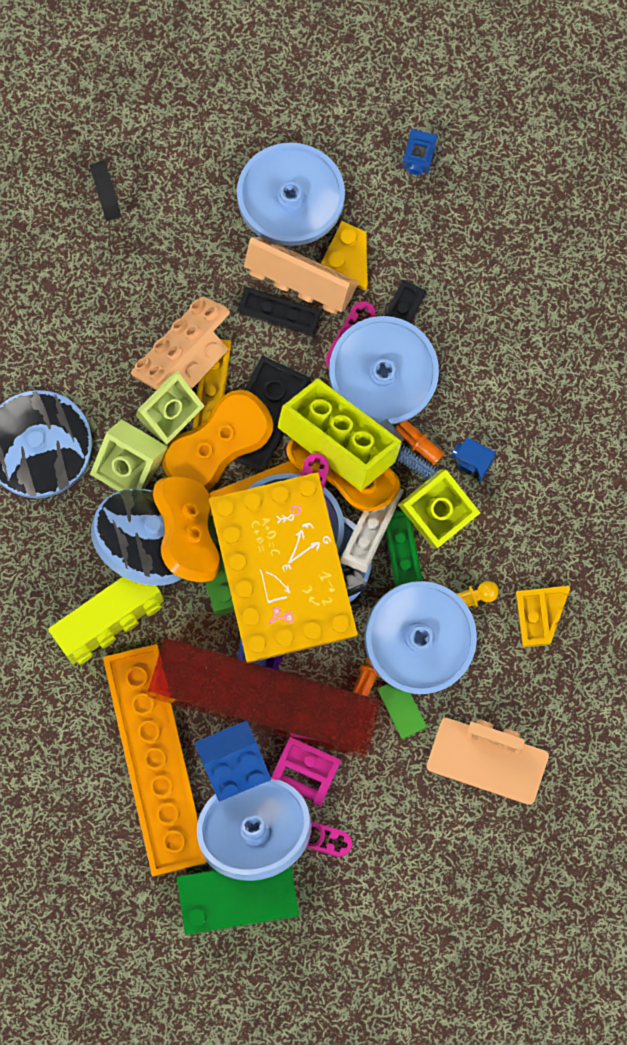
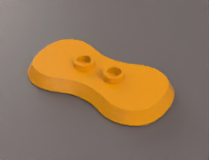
(234, 428)
(370, 499)
(186, 541)

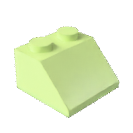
(169, 408)
(127, 458)

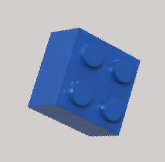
(232, 761)

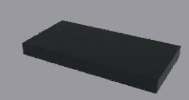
(274, 387)

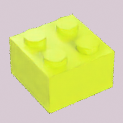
(439, 508)

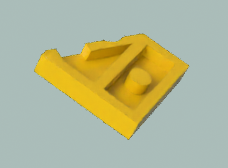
(349, 254)
(540, 613)

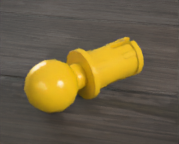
(487, 592)

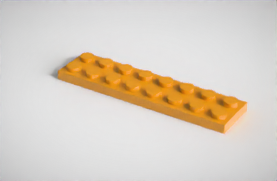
(154, 763)

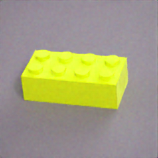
(340, 432)
(104, 617)

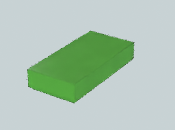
(402, 711)

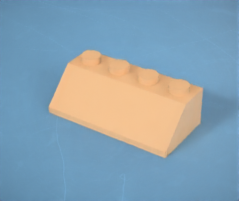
(300, 274)

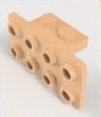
(186, 348)
(488, 759)

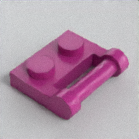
(309, 763)

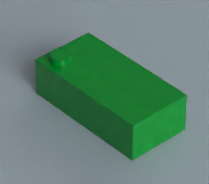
(221, 903)

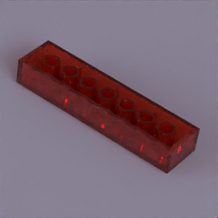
(264, 698)

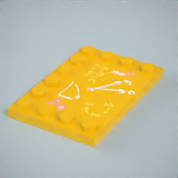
(283, 567)

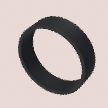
(105, 190)

